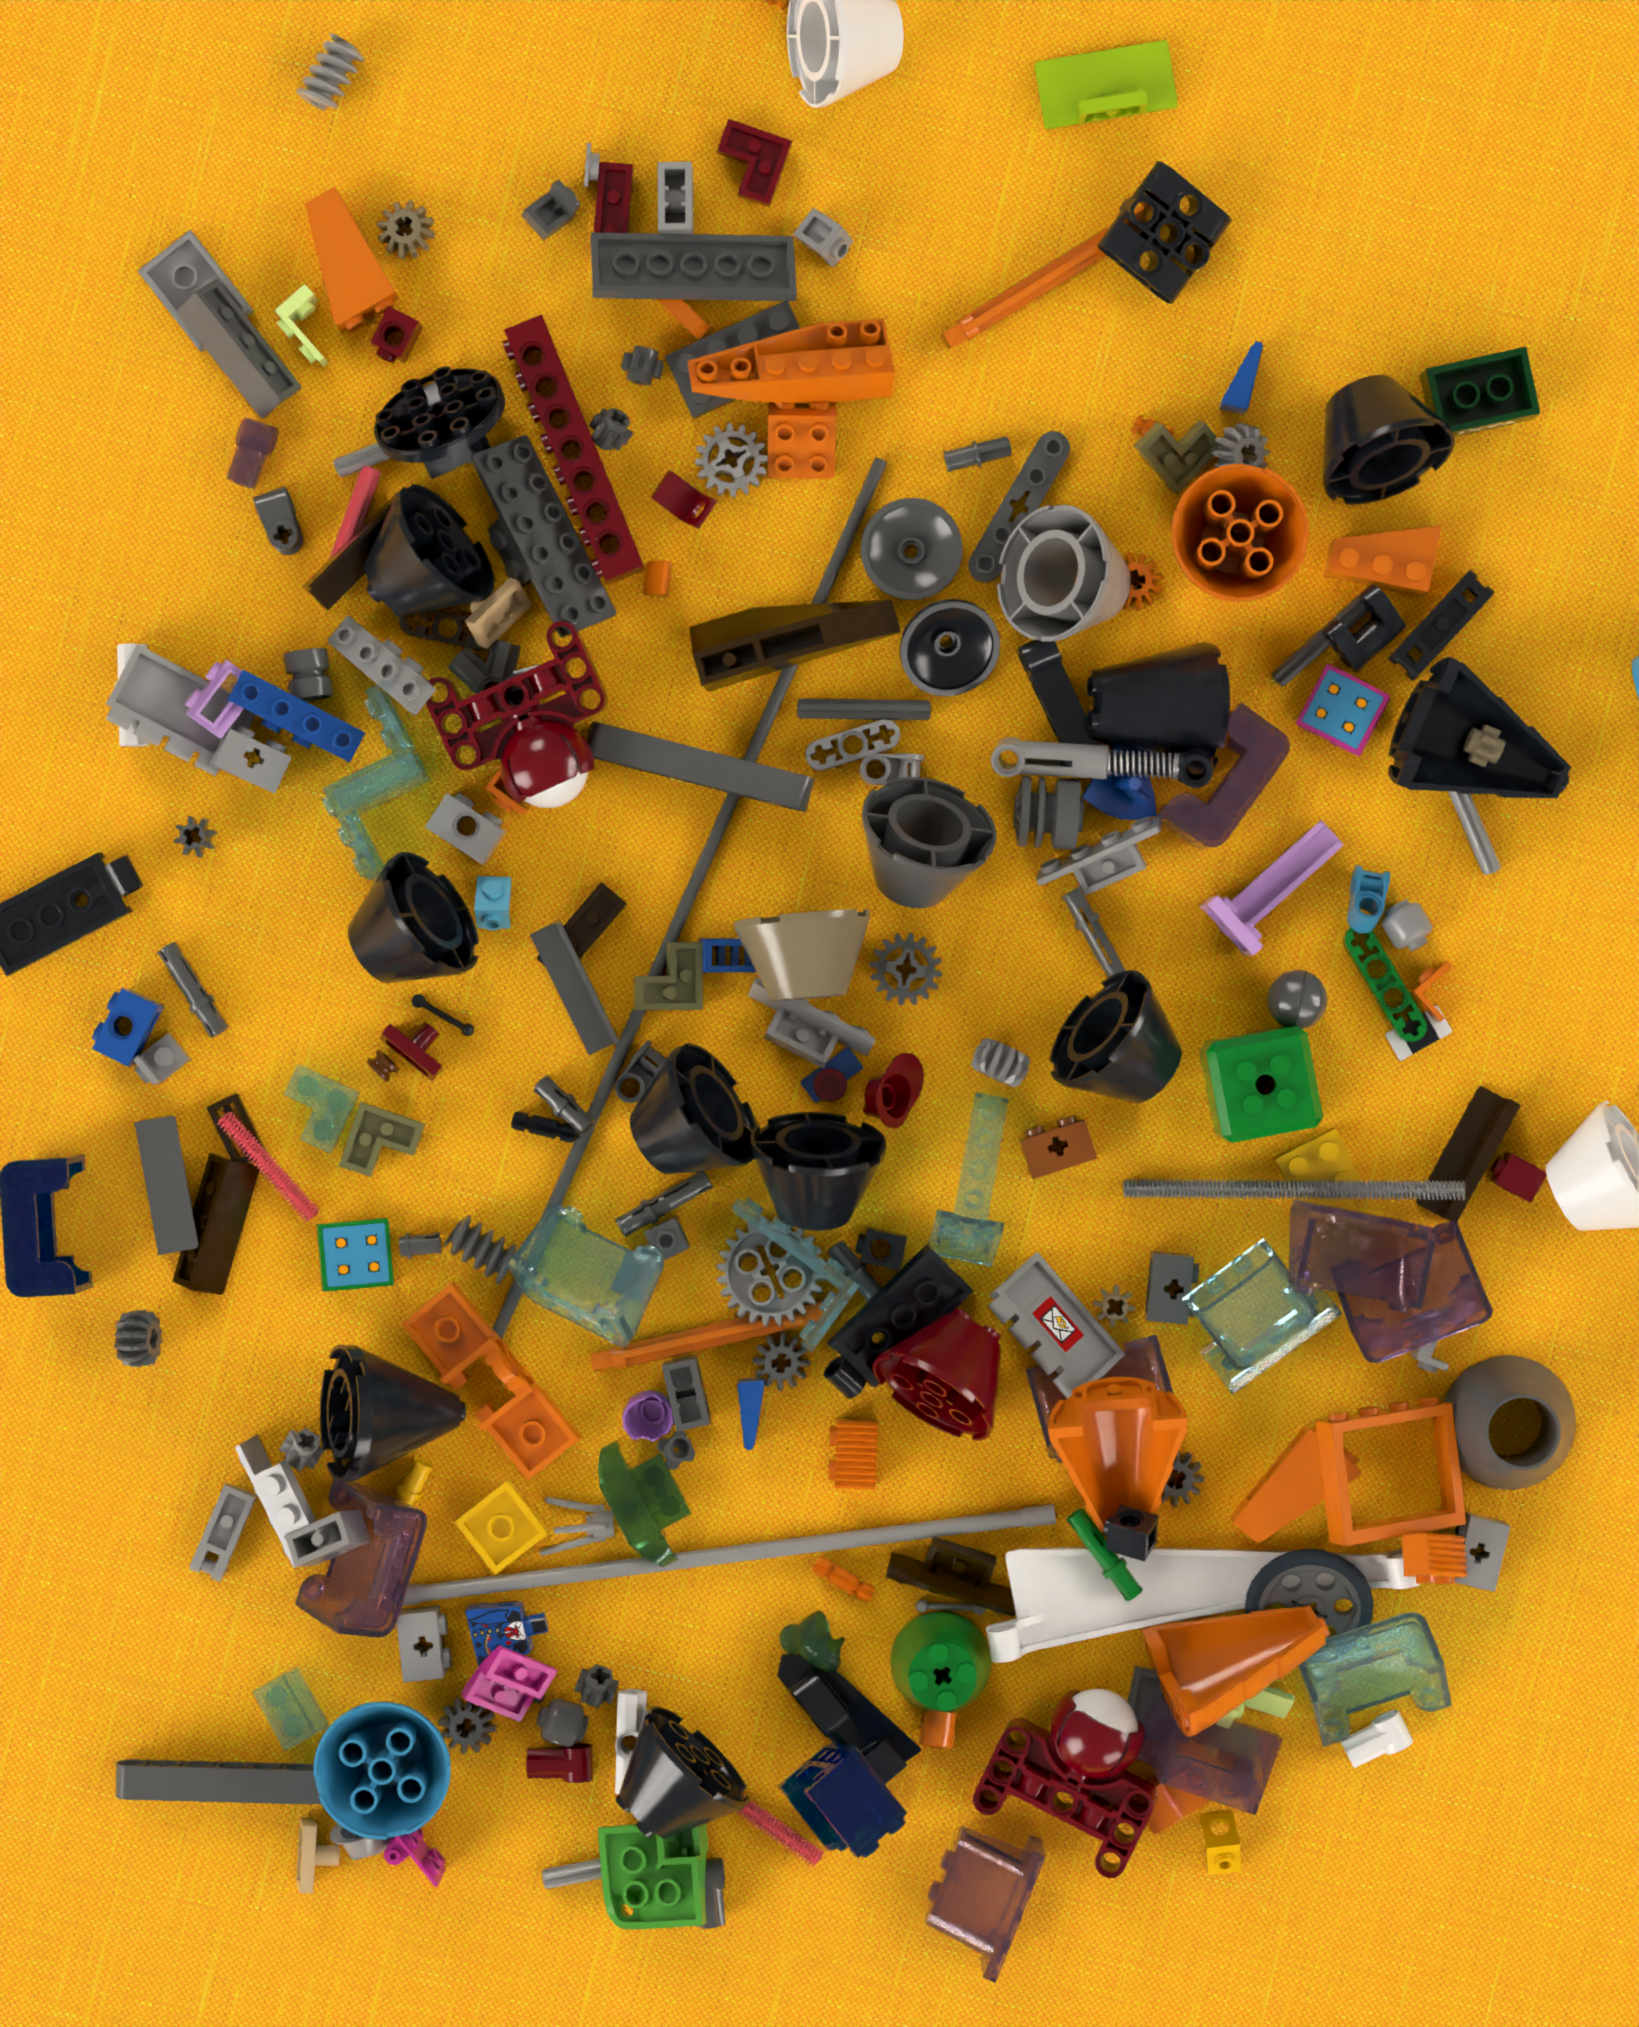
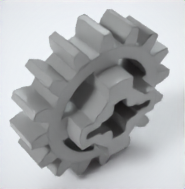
(745, 453)

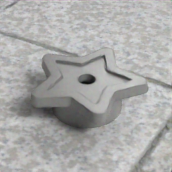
(591, 165)

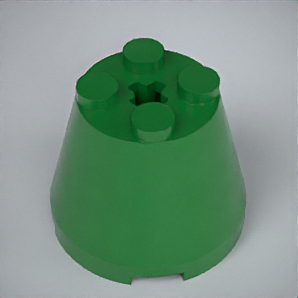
(940, 1642)

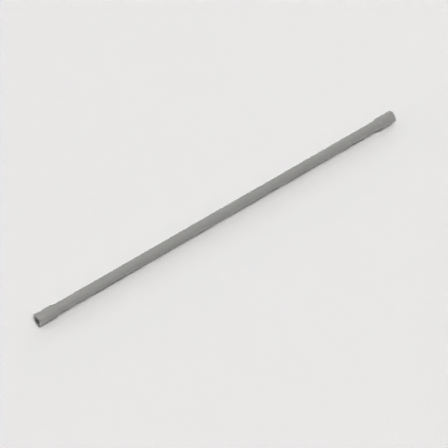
(1024, 1517)

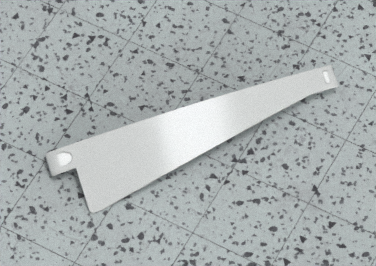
(1067, 1599)

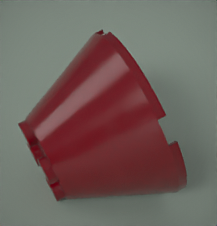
(946, 1374)

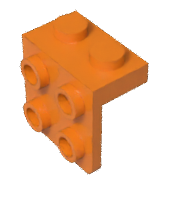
(802, 440)

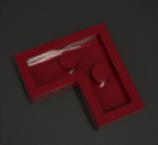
(763, 154)

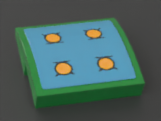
(355, 1254)

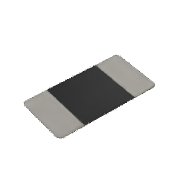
(1434, 1032)

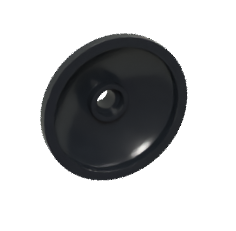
(959, 662)

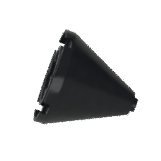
(379, 1412)

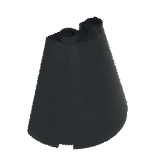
(1162, 703)

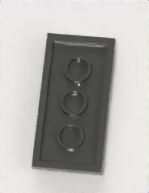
(762, 325)

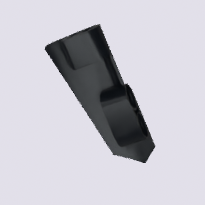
(847, 1715)

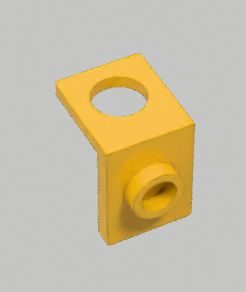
(1222, 1851)

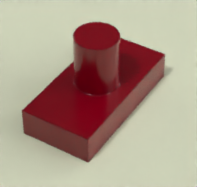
(414, 1048)

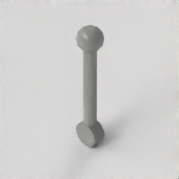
(922, 1606)

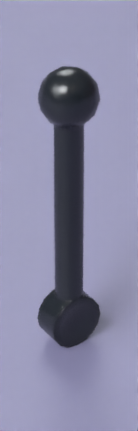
(420, 1001)

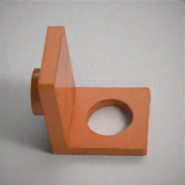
(503, 798)
(1425, 980)

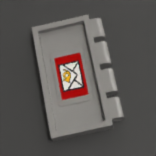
(1056, 1324)

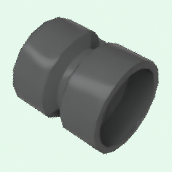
(308, 674)

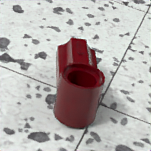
(570, 1763)

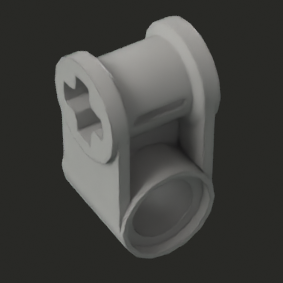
(894, 767)

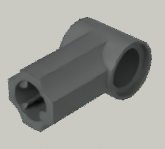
(714, 1893)

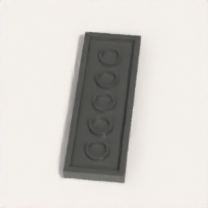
(693, 266)

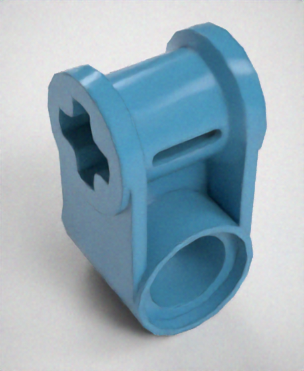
(1369, 894)

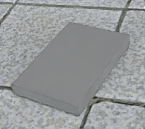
(181, 272)

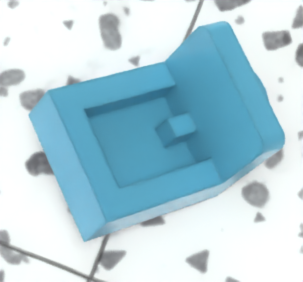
(493, 902)

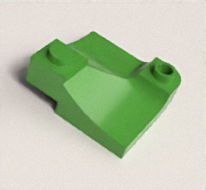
(654, 1877)

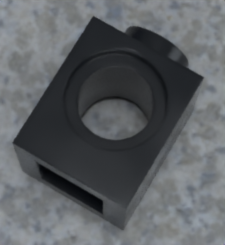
(895, 1255)
(1131, 1532)

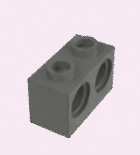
(686, 1392)

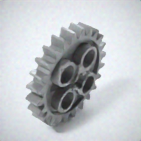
(743, 1284)

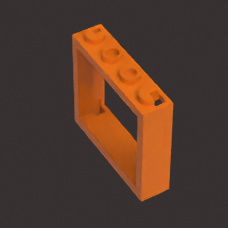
(1335, 1476)

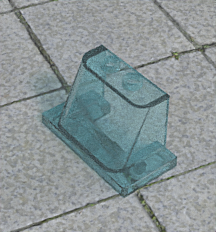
(1255, 1315)

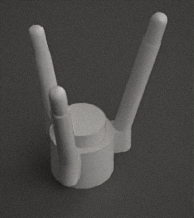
(597, 1525)

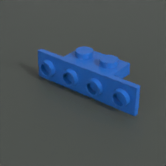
(302, 719)

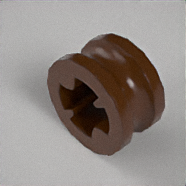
(382, 1065)

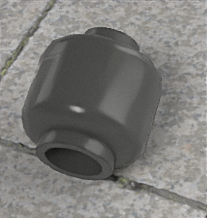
(562, 1722)

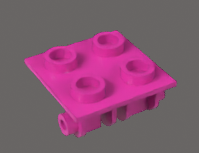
(427, 1859)

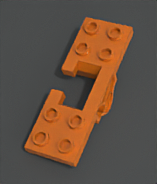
(457, 1334)

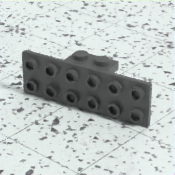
(539, 537)

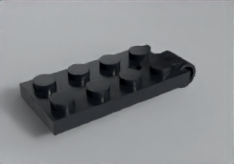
(49, 916)
(906, 1304)

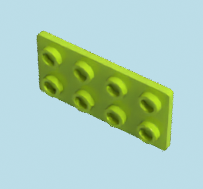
(1106, 84)

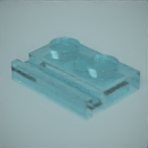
(290, 1708)

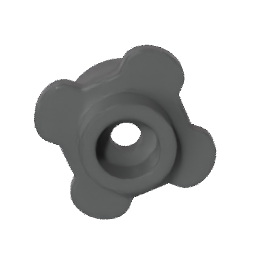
(685, 1447)

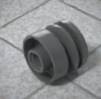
(1051, 813)

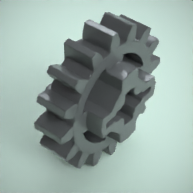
(921, 971)

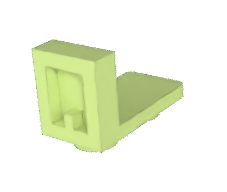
(300, 306)
(1270, 1701)

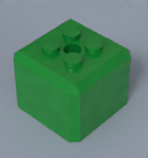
(1230, 1078)

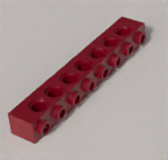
(535, 336)

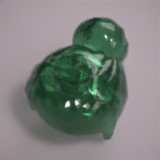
(813, 1642)

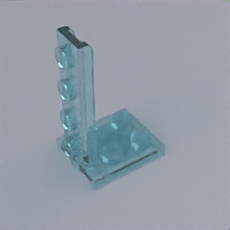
(966, 1231)
(805, 1253)

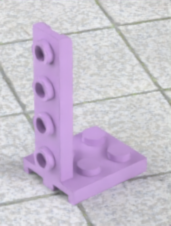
(1240, 915)

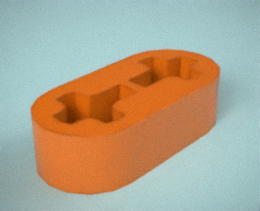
(686, 316)

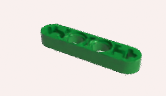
(1379, 986)

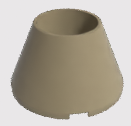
(804, 951)

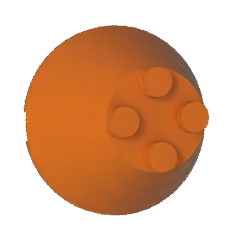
(1240, 532)

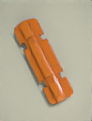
(843, 1579)

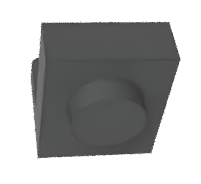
(552, 210)

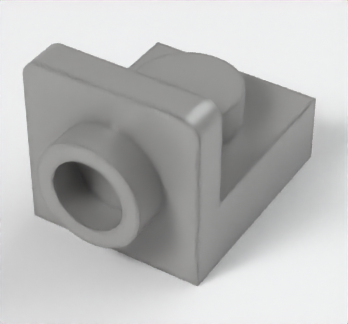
(824, 237)
(161, 1060)

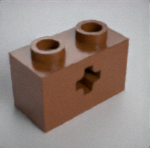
(1075, 1152)

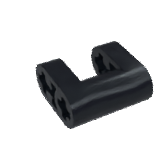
(1372, 637)

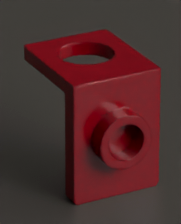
(682, 499)

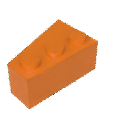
(1389, 560)

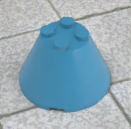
(382, 1770)

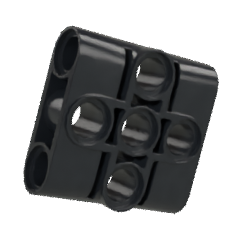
(1198, 227)

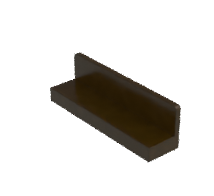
(347, 563)
(1471, 1149)
(219, 1221)

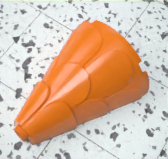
(1118, 1443)
(1225, 1660)

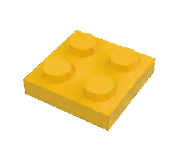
(1319, 1160)
(501, 1527)

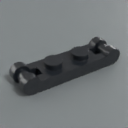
(1441, 625)

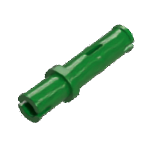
(1112, 1565)

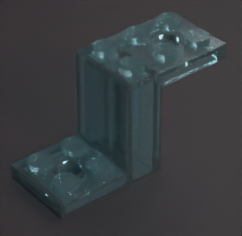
(375, 784)

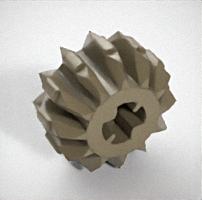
(401, 217)

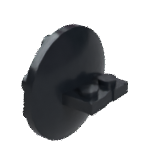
(442, 420)

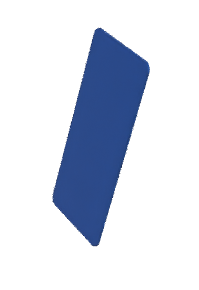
(843, 1061)

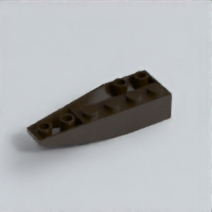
(784, 636)

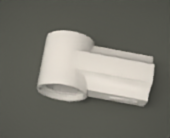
(1385, 1735)

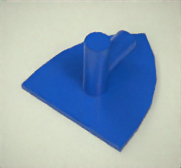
(1122, 796)

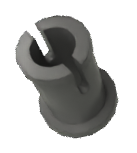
(420, 1244)

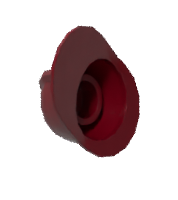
(895, 1091)

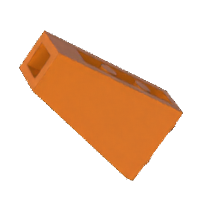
(348, 266)
(1287, 1488)

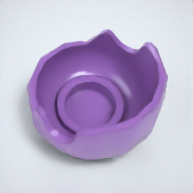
(648, 1416)

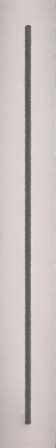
(699, 874)

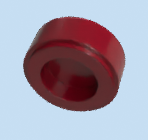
(830, 1084)

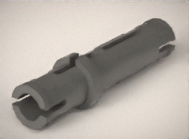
(1076, 899)
(196, 995)
(652, 1209)

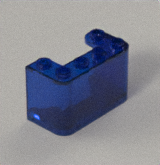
(30, 1227)
(843, 1800)

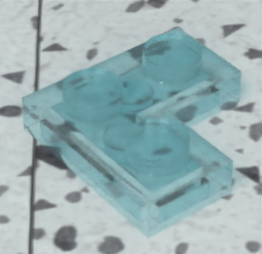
(330, 1104)

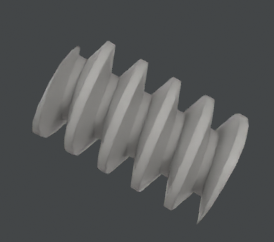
(330, 73)

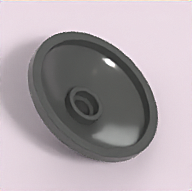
(918, 525)

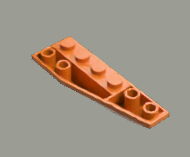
(802, 365)

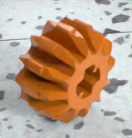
(1144, 573)

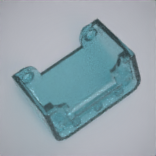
(586, 1275)
(1373, 1668)

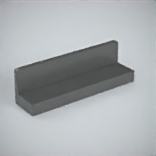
(238, 348)
(574, 987)
(166, 1185)

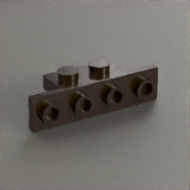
(955, 1573)

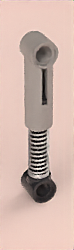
(1098, 762)

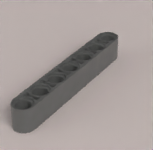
(700, 767)
(216, 1781)

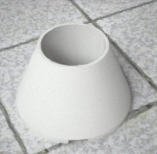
(842, 45)
(1598, 1172)

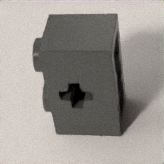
(1162, 1269)

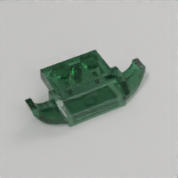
(642, 1501)

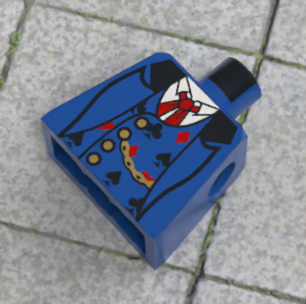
(503, 1625)

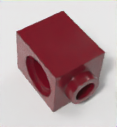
(393, 321)
(1517, 1176)

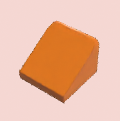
(657, 578)

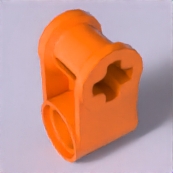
(937, 1729)

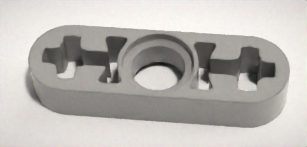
(847, 758)

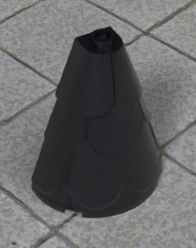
(1436, 725)

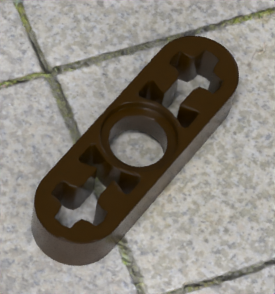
(421, 631)

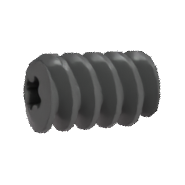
(481, 1248)

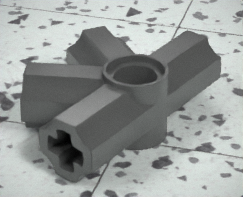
(498, 668)

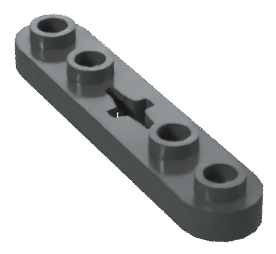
(1036, 479)

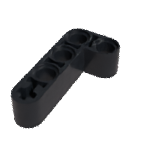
(1055, 692)

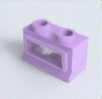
(211, 704)

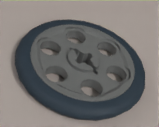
(1308, 1565)

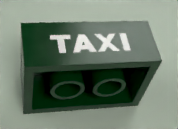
(1482, 392)

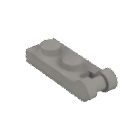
(223, 1531)

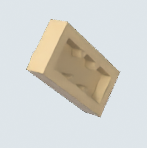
(497, 613)
(312, 1855)

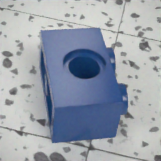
(142, 1013)

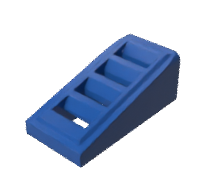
(1240, 390)
(720, 966)
(750, 1401)

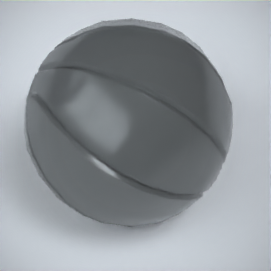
(1297, 999)

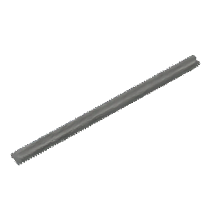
(1294, 1189)

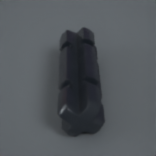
(543, 1126)

